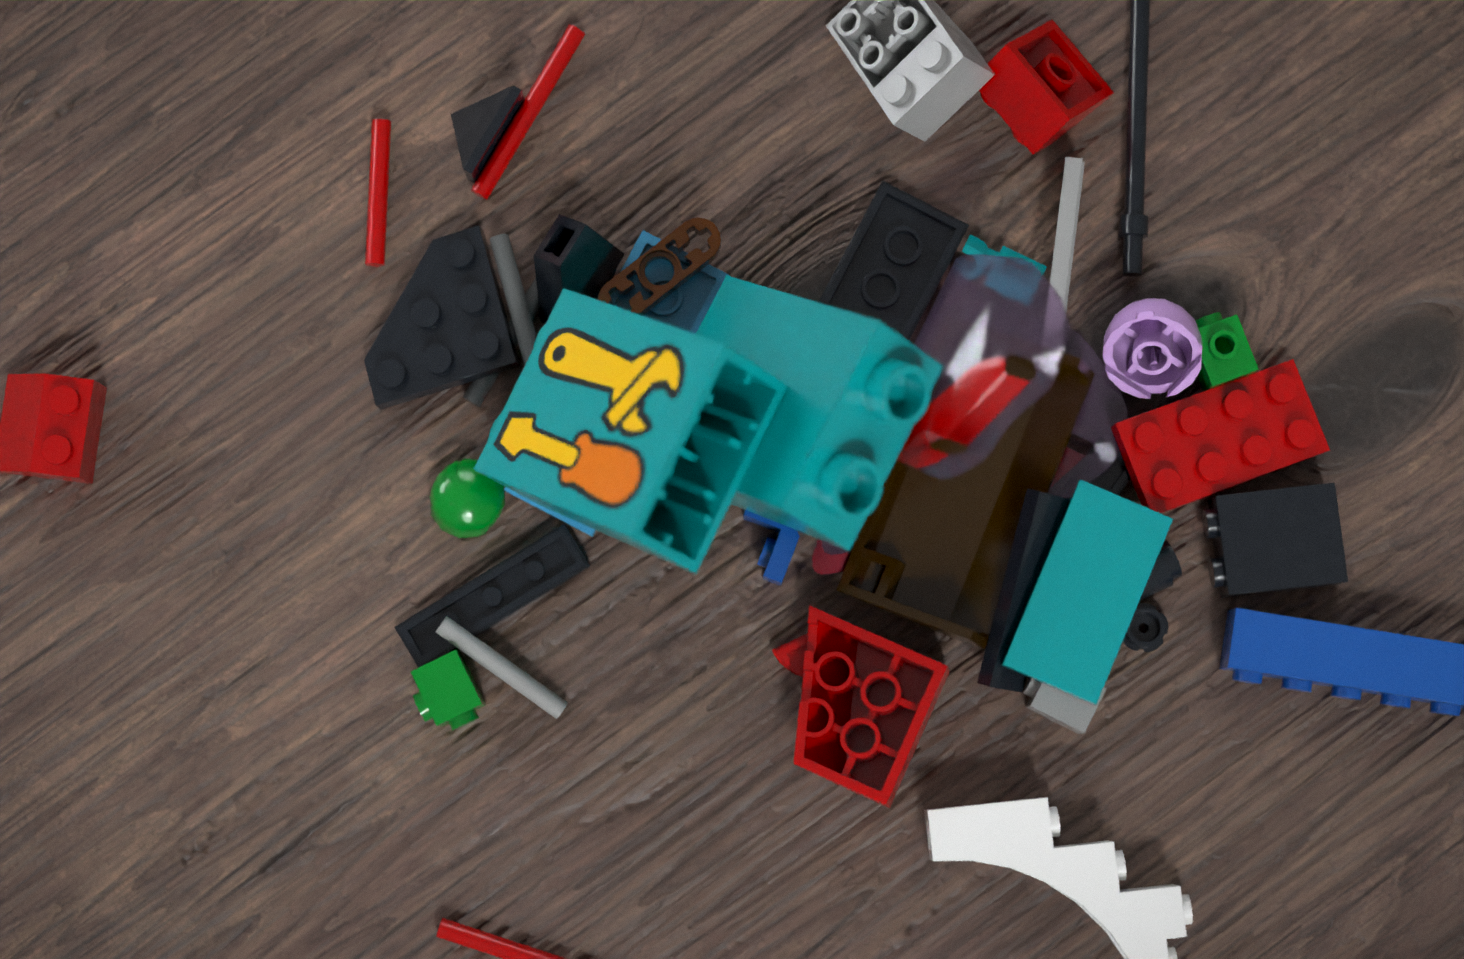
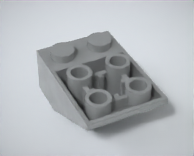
(911, 60)

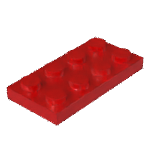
(1220, 438)

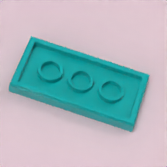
(1087, 592)

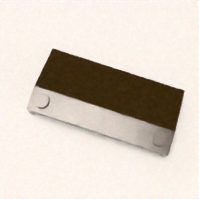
(944, 544)

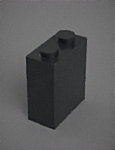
(1275, 540)

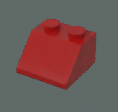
(1043, 86)
(51, 426)

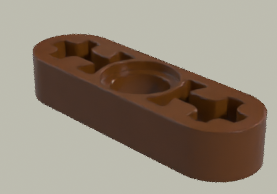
(660, 251)

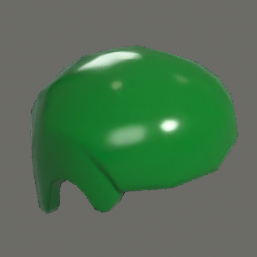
(465, 500)

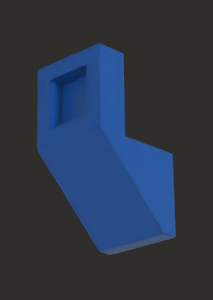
(775, 553)

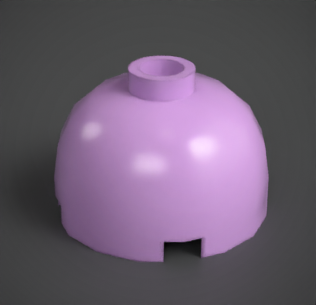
(1152, 348)

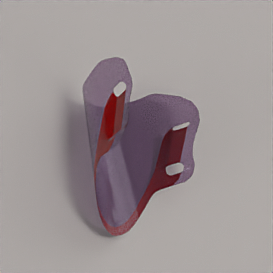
(978, 319)

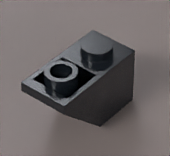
(572, 259)

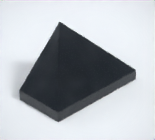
(481, 127)

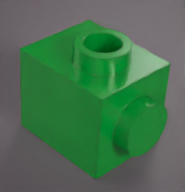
(1224, 351)
(447, 691)

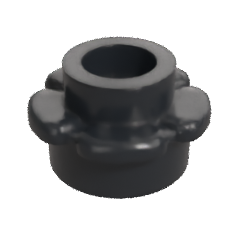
(1157, 628)

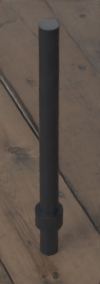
(1134, 224)

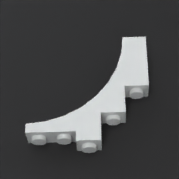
(1020, 838)

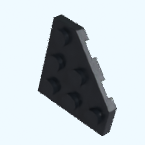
(444, 325)

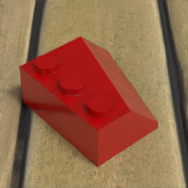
(862, 706)

